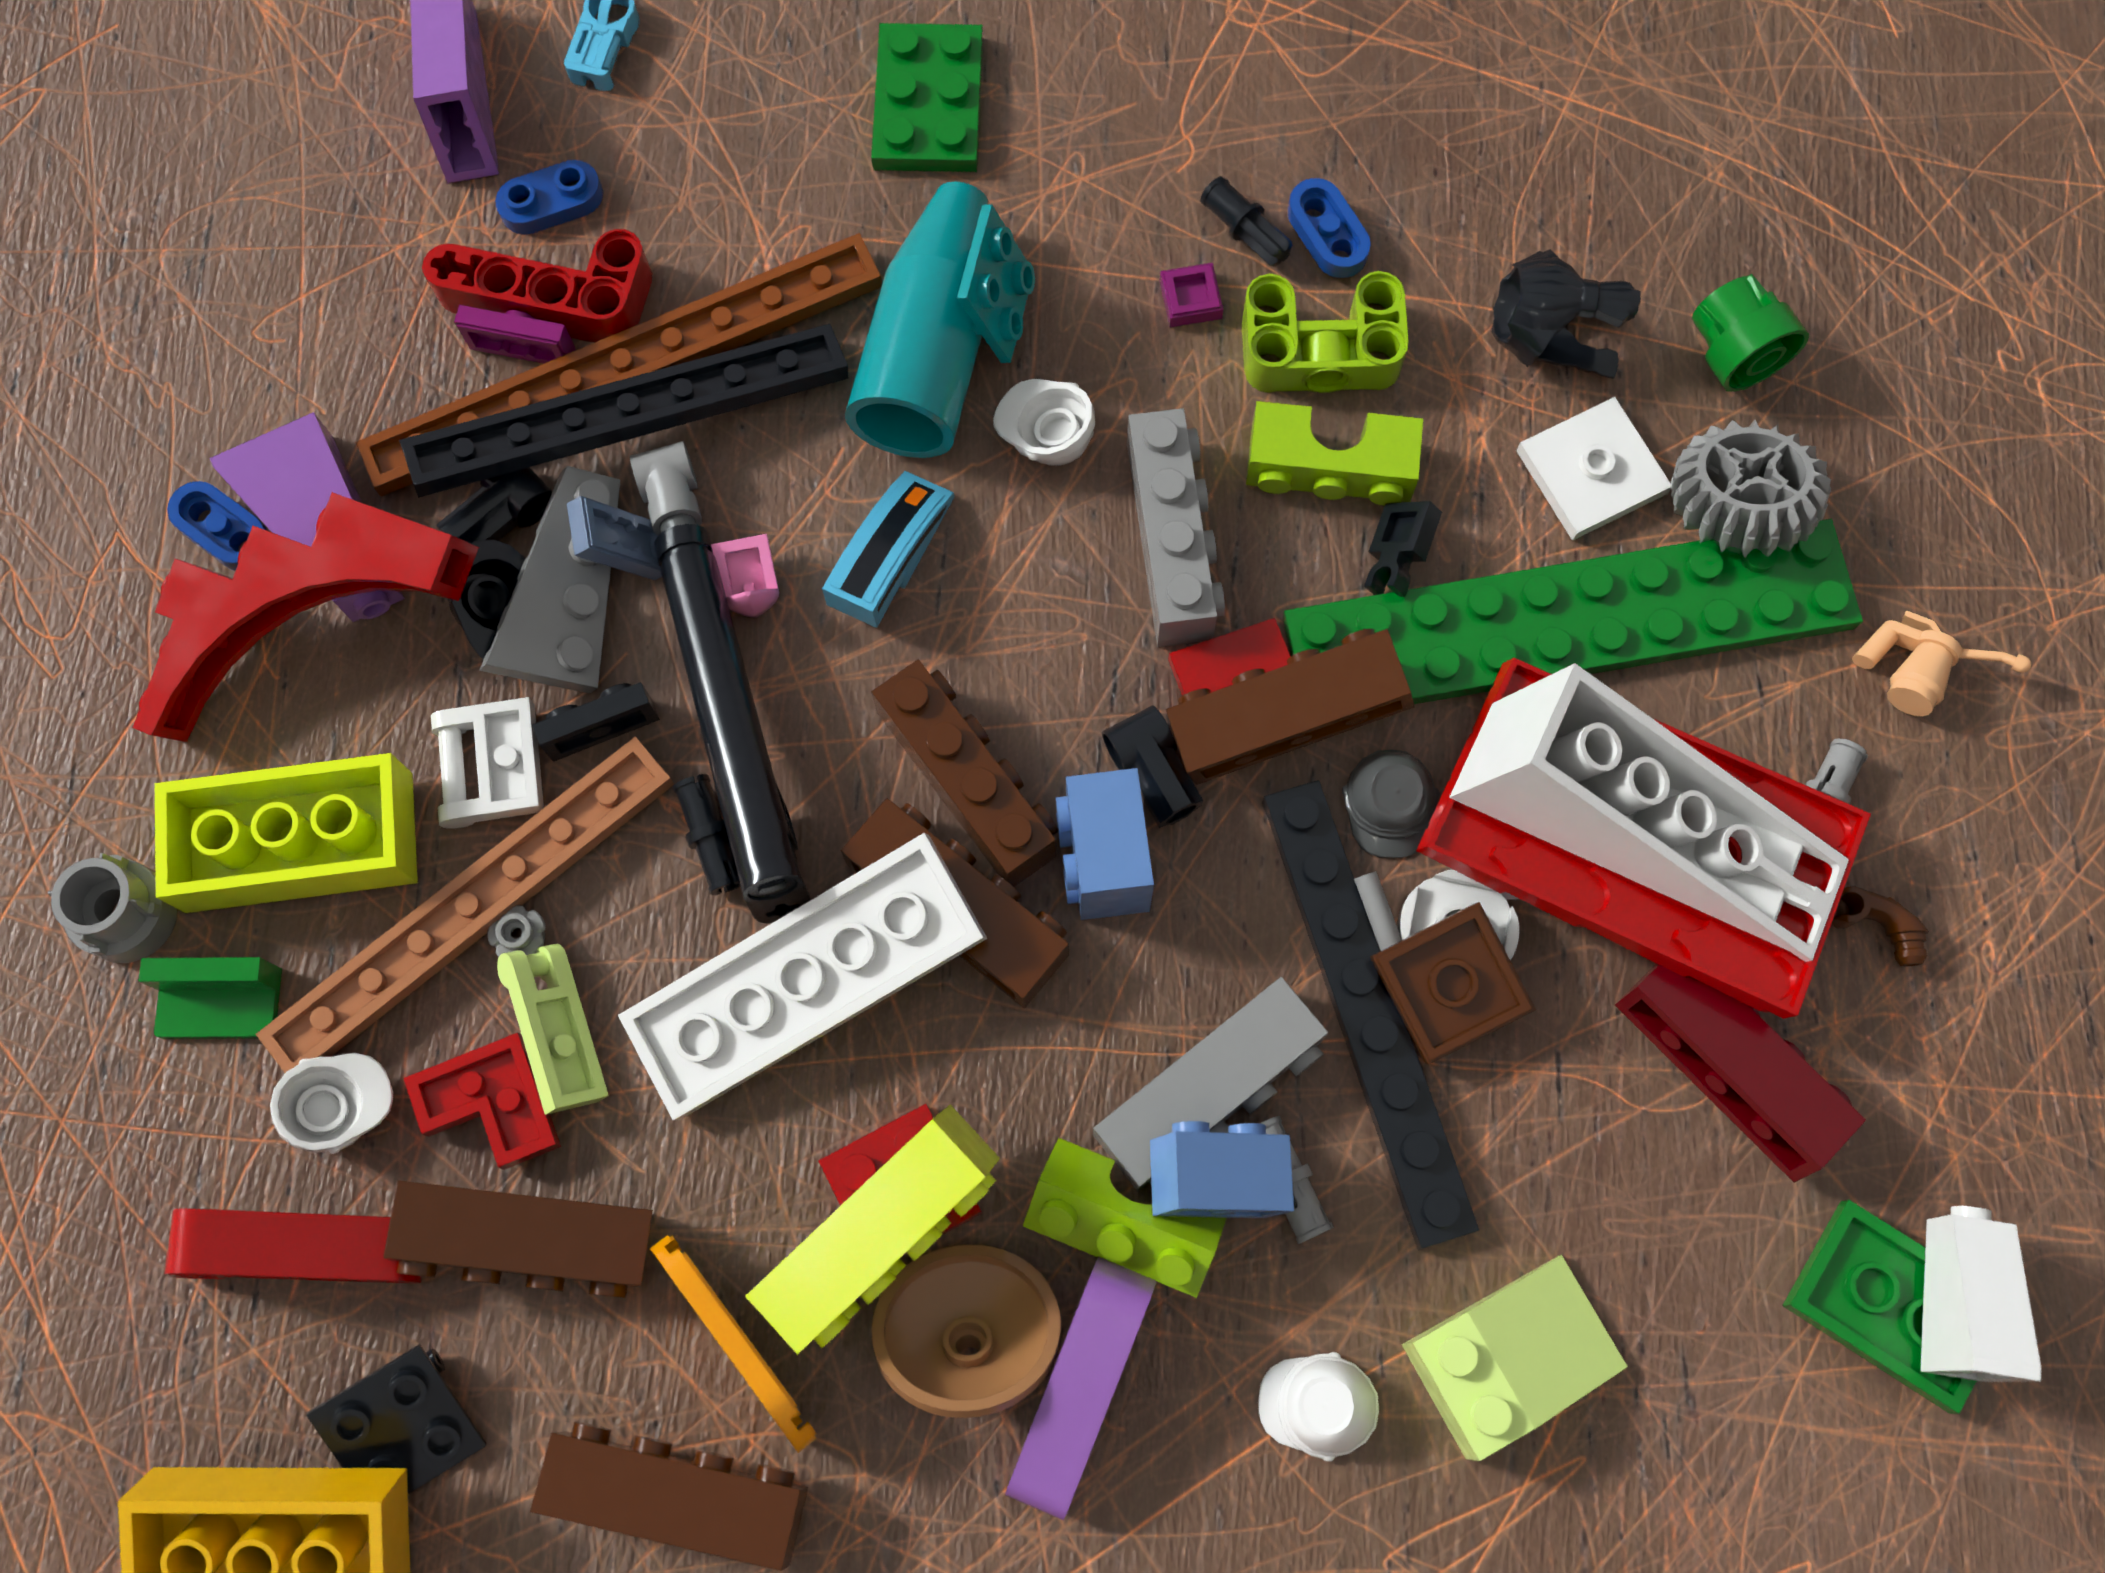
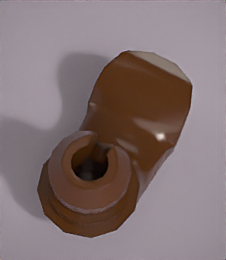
(1902, 926)

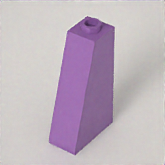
(452, 87)
(287, 485)

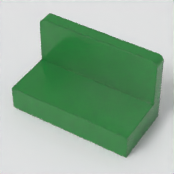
(212, 996)

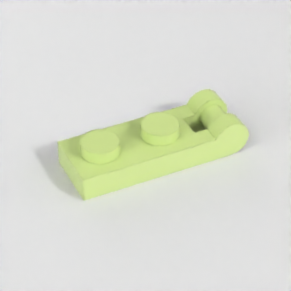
(553, 1028)

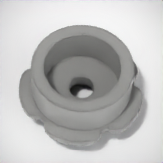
(532, 930)

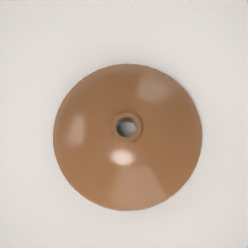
(960, 1302)

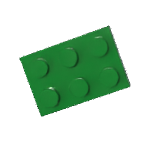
(927, 97)
(1868, 1296)

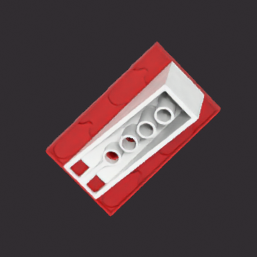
(1646, 835)

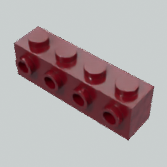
(1744, 1069)

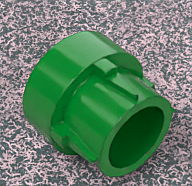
(1748, 333)

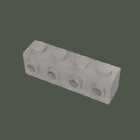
(1172, 528)

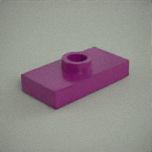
(513, 334)

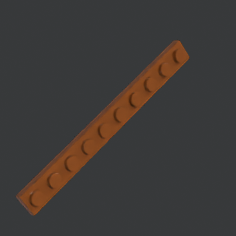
(679, 336)

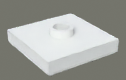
(1593, 468)

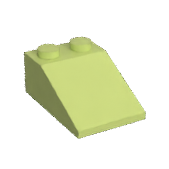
(1514, 1359)

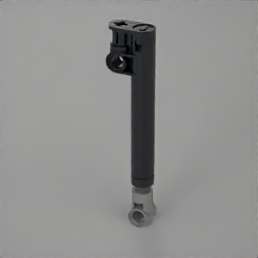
(729, 723)

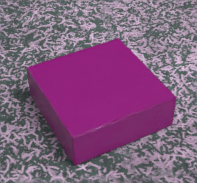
(1191, 295)

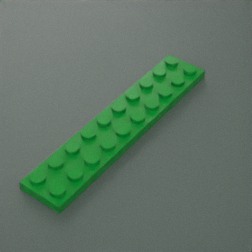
(1597, 612)

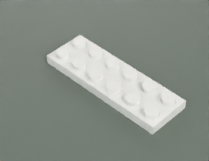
(802, 976)

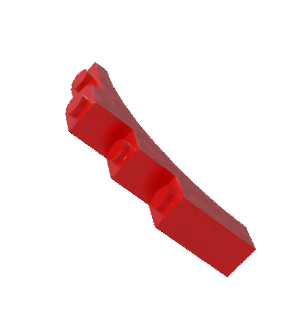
(276, 579)

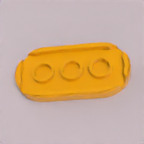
(734, 1342)

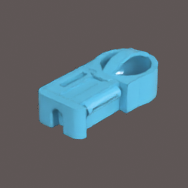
(598, 42)

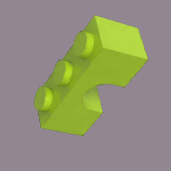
(1290, 458)
(1085, 1211)

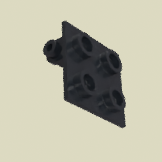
(399, 1420)

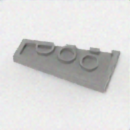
(560, 601)

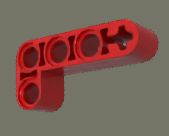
(476, 276)
(280, 1246)

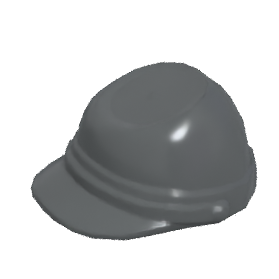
(1390, 803)

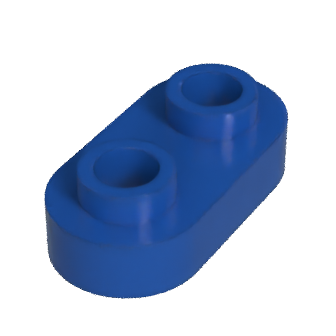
(549, 199)
(1332, 231)
(221, 530)

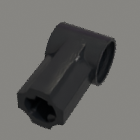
(499, 507)
(1148, 744)

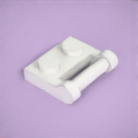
(504, 758)

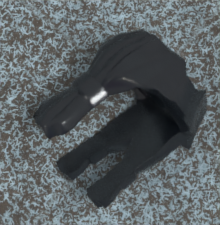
(1543, 298)

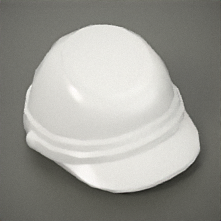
(1046, 420)
(330, 1101)
(1318, 1405)

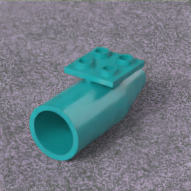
(939, 296)

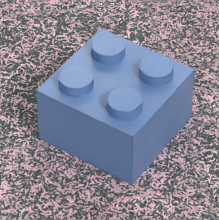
(1108, 843)

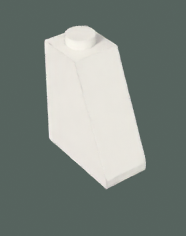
(1976, 1301)

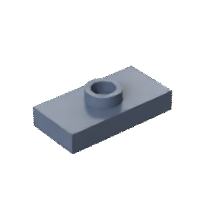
(613, 537)

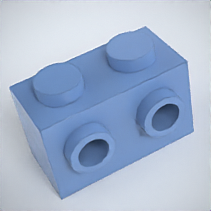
(1221, 1172)

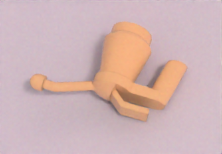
(1925, 674)

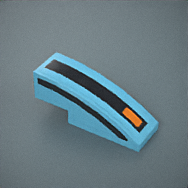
(886, 548)

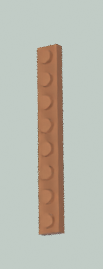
(466, 908)

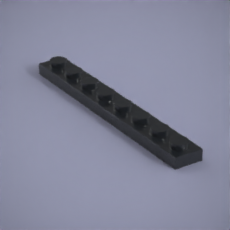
(623, 410)
(1368, 1018)

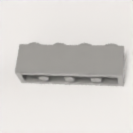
(1216, 1077)

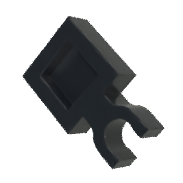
(1400, 539)

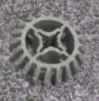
(1750, 488)

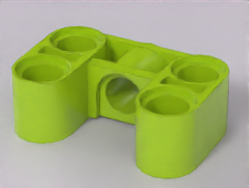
(1324, 353)

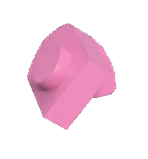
(747, 574)

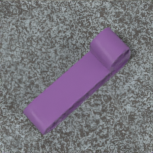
(1080, 1388)

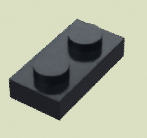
(584, 726)

